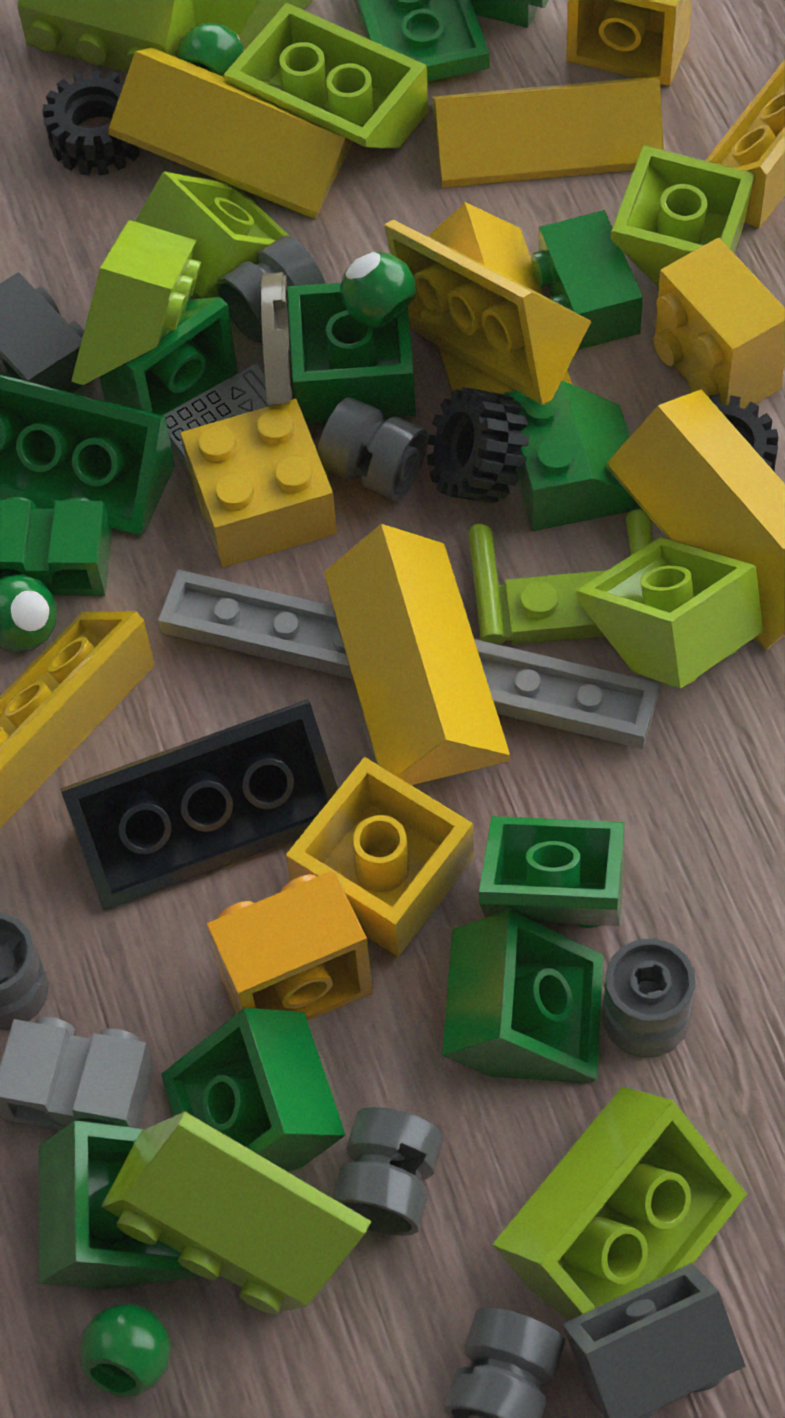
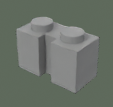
(67, 1078)

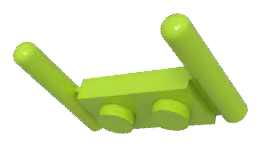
(537, 606)

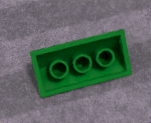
(82, 448)

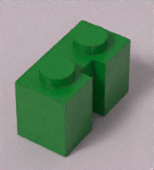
(589, 276)
(58, 546)

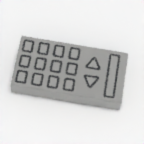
(228, 399)

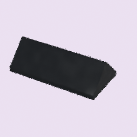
(201, 804)

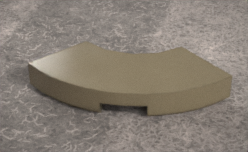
(276, 338)

